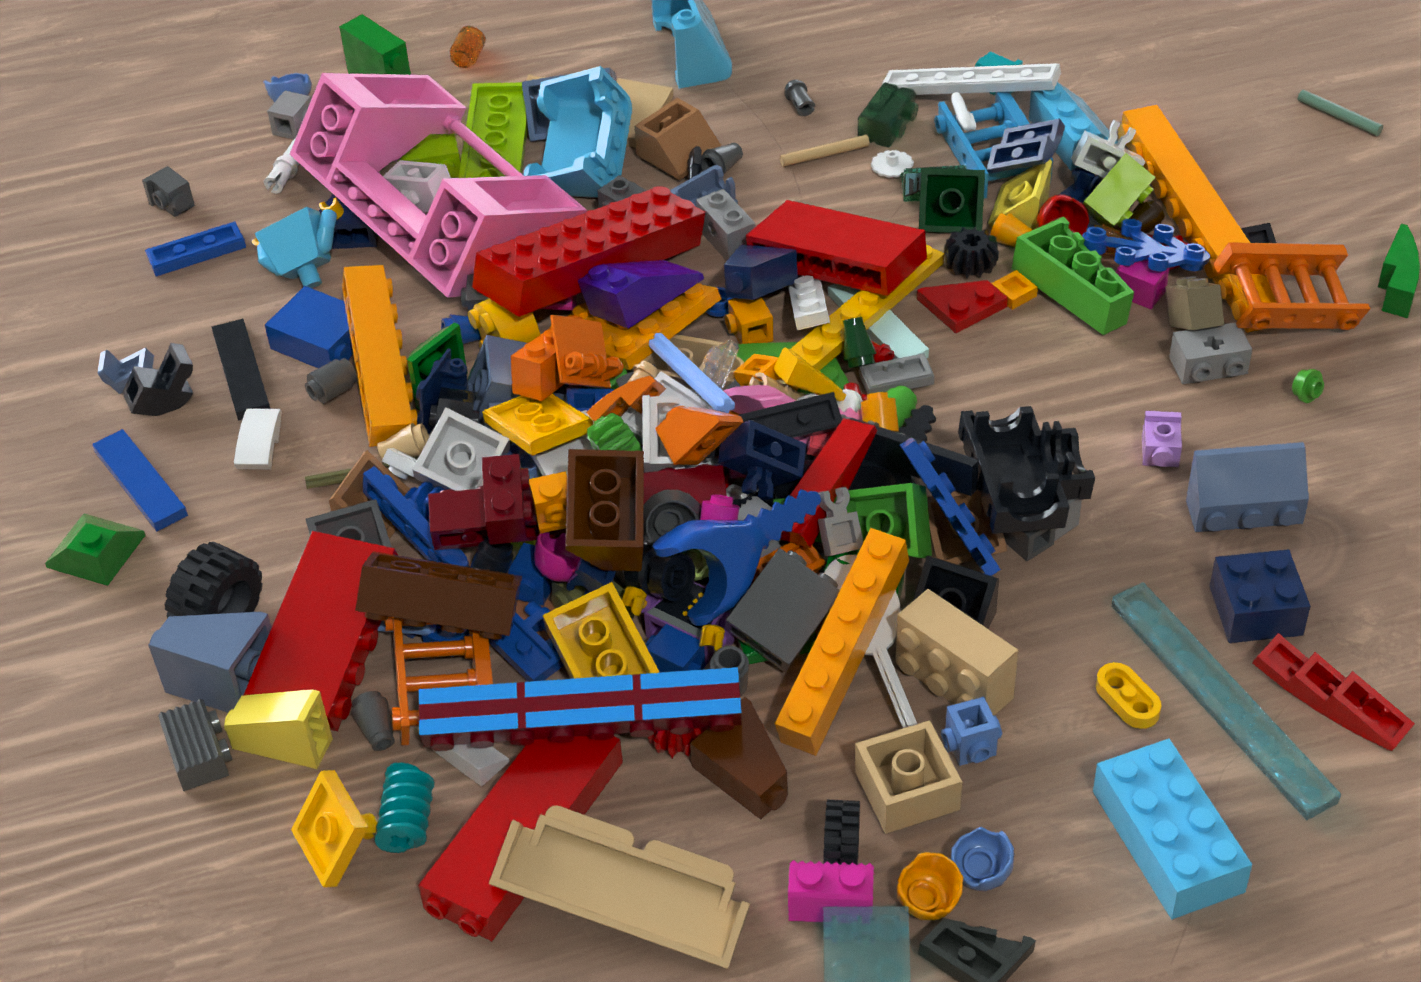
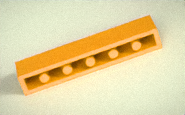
(376, 352)
(842, 642)

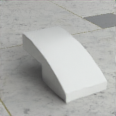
(257, 438)

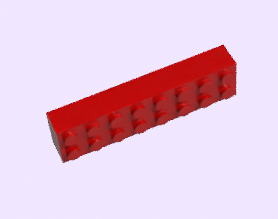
(550, 261)

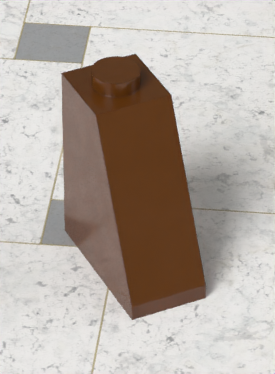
(743, 763)

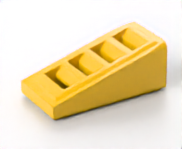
(801, 374)

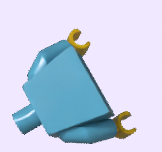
(299, 243)

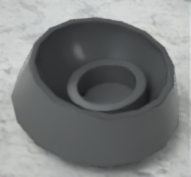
(667, 511)

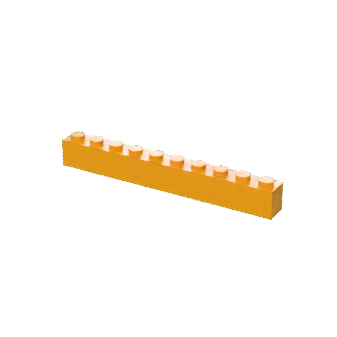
(1190, 199)

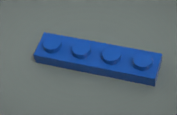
(407, 517)

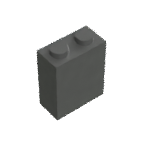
(783, 609)

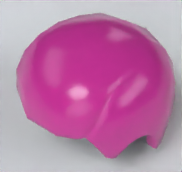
(553, 558)

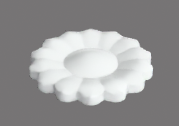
(891, 163)

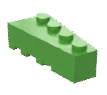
(1073, 275)
(893, 510)

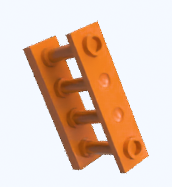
(1293, 260)
(472, 647)

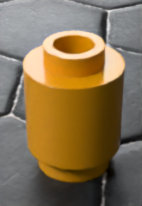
(880, 410)

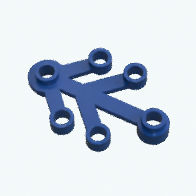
(1160, 257)

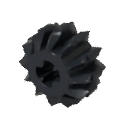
(971, 252)

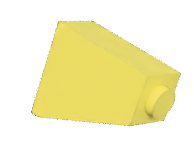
(281, 726)

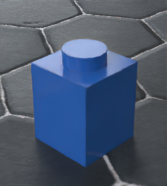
(533, 584)
(676, 651)

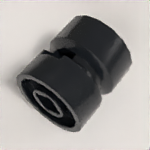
(663, 576)

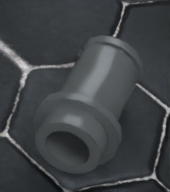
(797, 93)

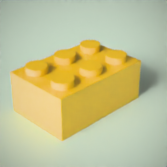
(598, 637)

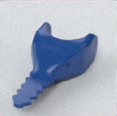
(733, 550)

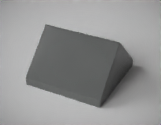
(354, 522)

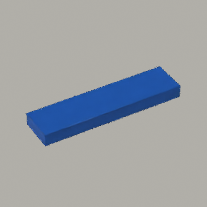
(140, 480)

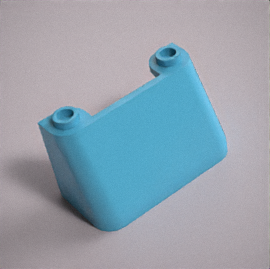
(698, 44)
(585, 131)

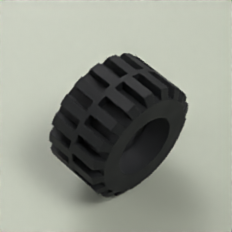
(214, 582)

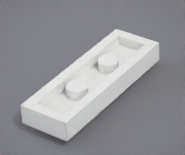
(808, 302)

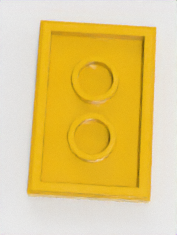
(537, 423)

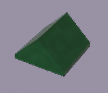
(951, 199)

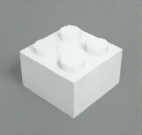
(456, 452)

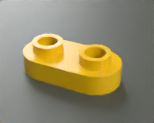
(1130, 697)

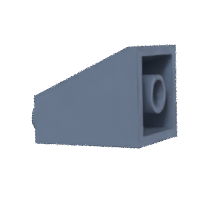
(492, 373)
(209, 655)

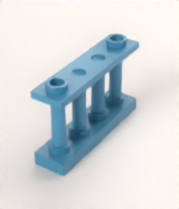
(1004, 111)

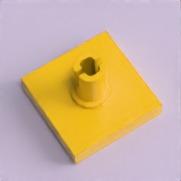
(331, 828)

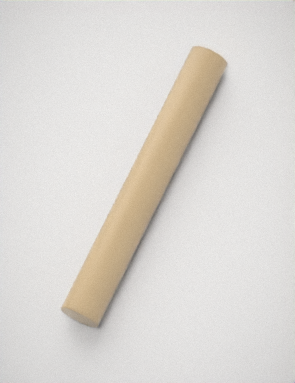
(824, 150)

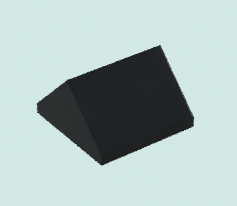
(962, 587)

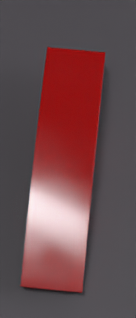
(1340, 698)

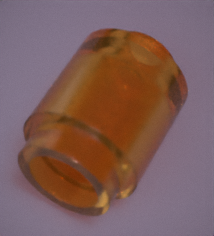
(467, 46)

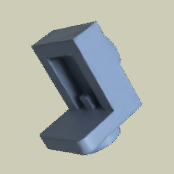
(117, 372)

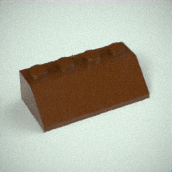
(438, 594)

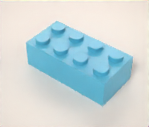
(1171, 828)

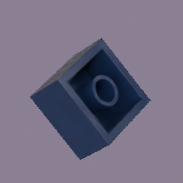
(1259, 596)

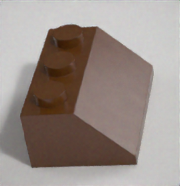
(606, 508)

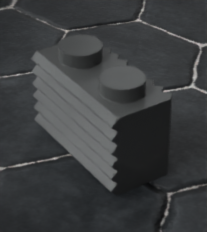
(194, 745)

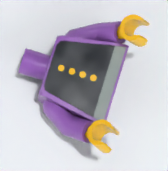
(662, 611)

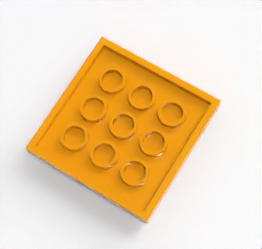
(633, 343)

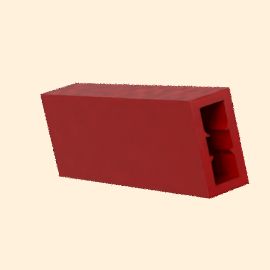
(537, 779)

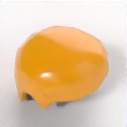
(930, 886)

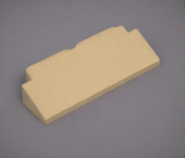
(600, 876)

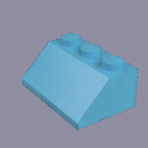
(1073, 113)

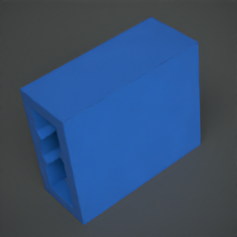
(311, 329)

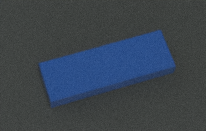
(195, 248)

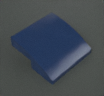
(1026, 146)

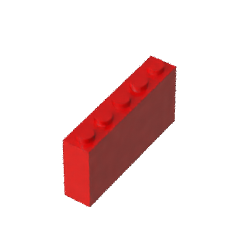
(843, 246)
(317, 632)

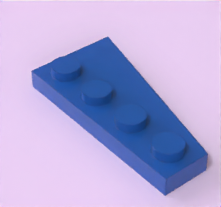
(958, 516)

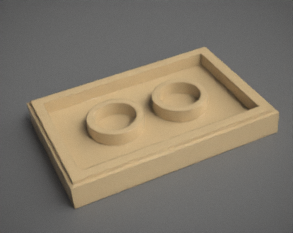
(645, 101)

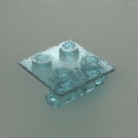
(866, 944)

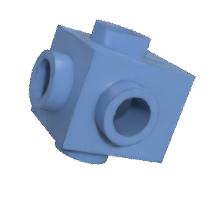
(971, 731)

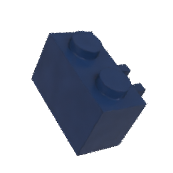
(763, 456)

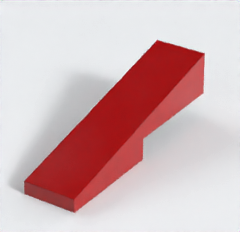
(831, 470)

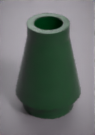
(857, 343)

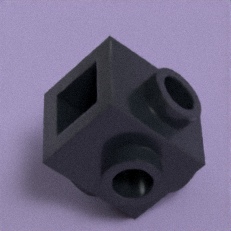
(457, 401)

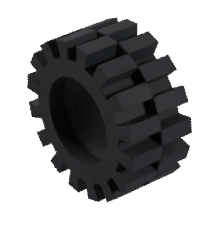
(842, 831)

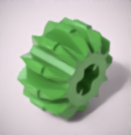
(612, 434)

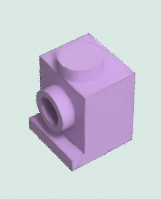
(1161, 439)

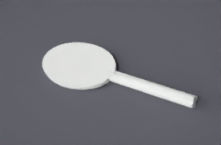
(881, 641)

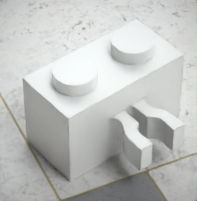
(1100, 154)
(417, 181)

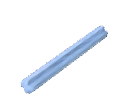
(691, 374)

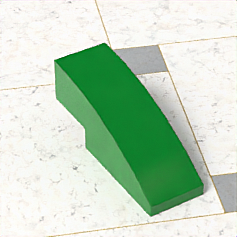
(1400, 273)

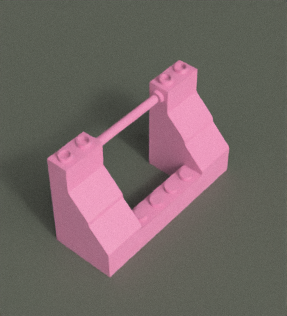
(374, 119)

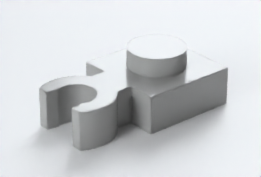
(840, 529)

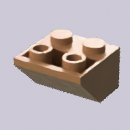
(670, 135)

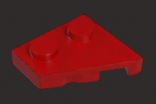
(962, 303)

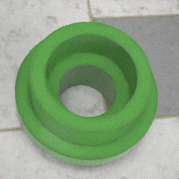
(1308, 385)

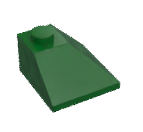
(423, 357)
(95, 549)

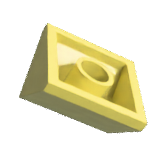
(1024, 195)

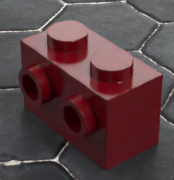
(504, 499)

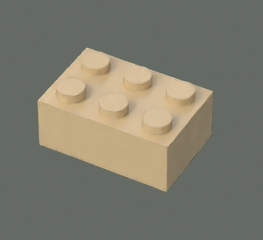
(954, 653)

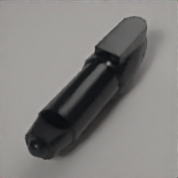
(694, 163)

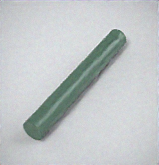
(1340, 112)

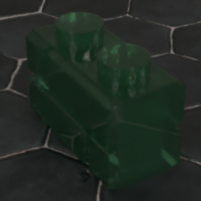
(888, 114)

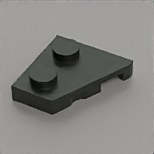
(974, 952)

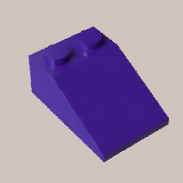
(634, 289)

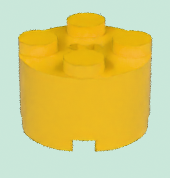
(499, 322)

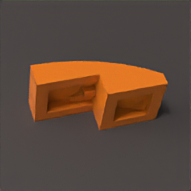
(626, 396)

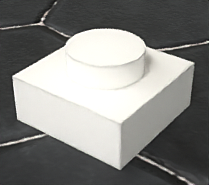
(399, 462)

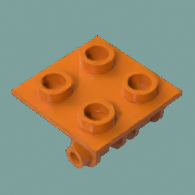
(583, 353)

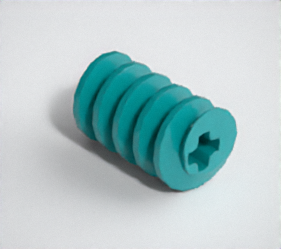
(404, 808)

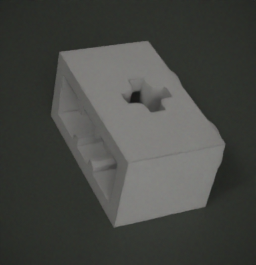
(724, 222)
(1210, 353)

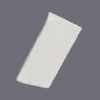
(476, 763)

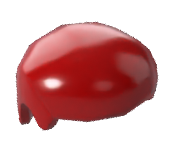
(1067, 207)

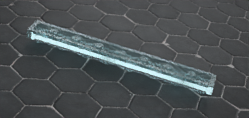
(1226, 702)

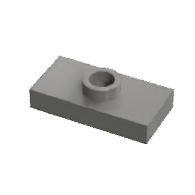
(906, 371)

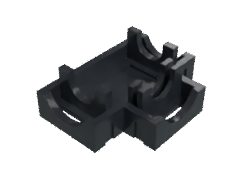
(1025, 469)

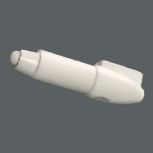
(964, 118)

